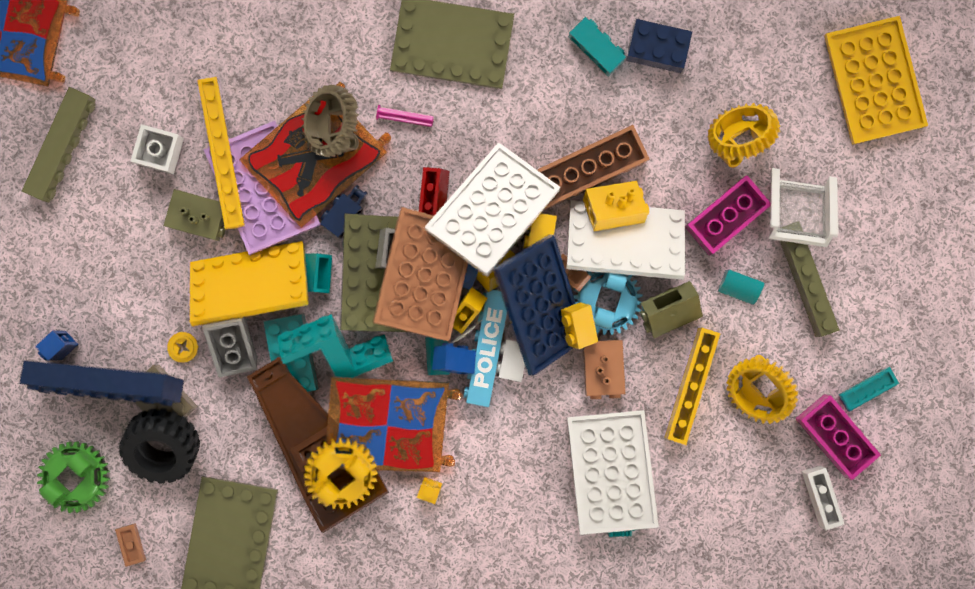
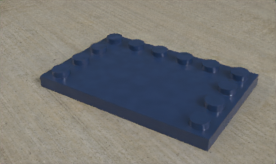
(534, 294)

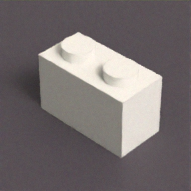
(512, 362)

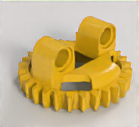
(732, 125)
(780, 400)
(327, 461)

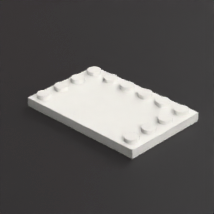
(492, 209)
(637, 249)
(612, 472)

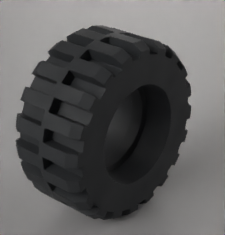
(154, 463)

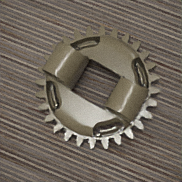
(319, 126)

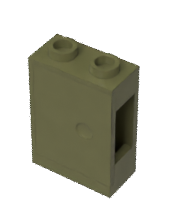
(195, 215)
(671, 309)

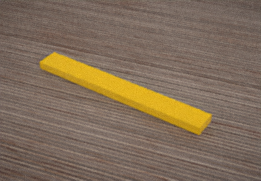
(221, 153)

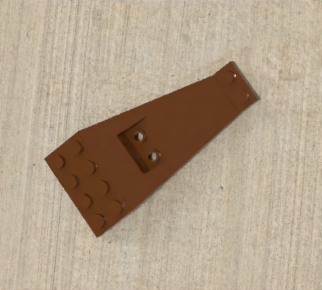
(299, 428)

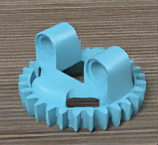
(626, 305)

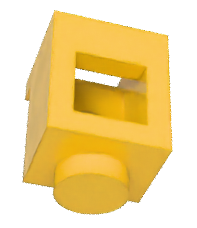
(429, 490)

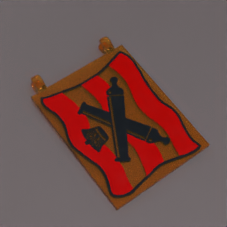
(301, 178)

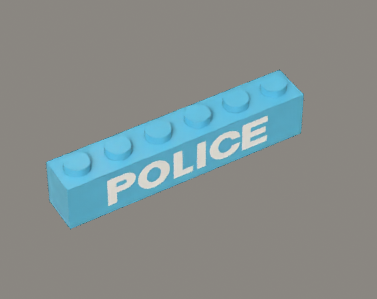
(488, 349)

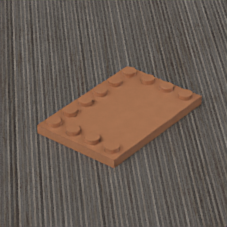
(420, 280)

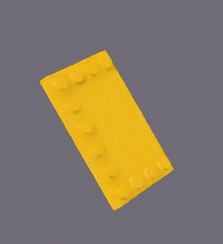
(876, 80)
(248, 284)

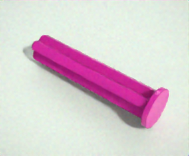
(404, 116)

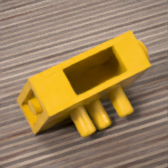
(615, 205)

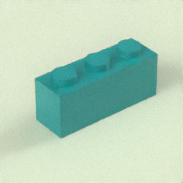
(597, 46)

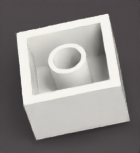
(157, 149)

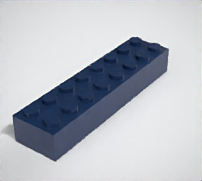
(101, 382)

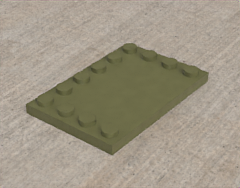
(452, 42)
(229, 535)

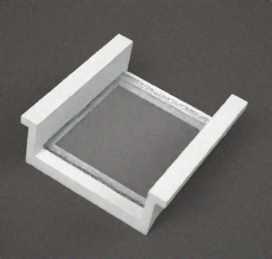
(803, 211)

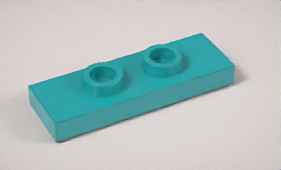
(868, 389)

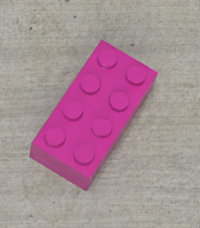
(728, 215)
(838, 436)

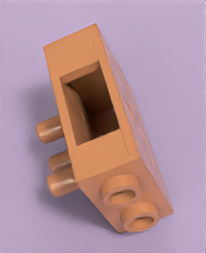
(604, 369)

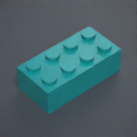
(301, 368)

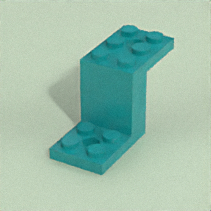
(326, 335)

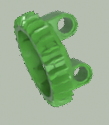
(83, 465)

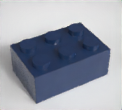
(659, 46)

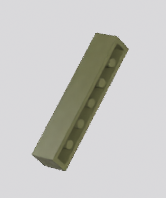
(59, 144)
(810, 288)

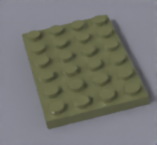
(359, 276)

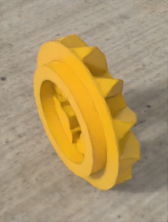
(174, 349)

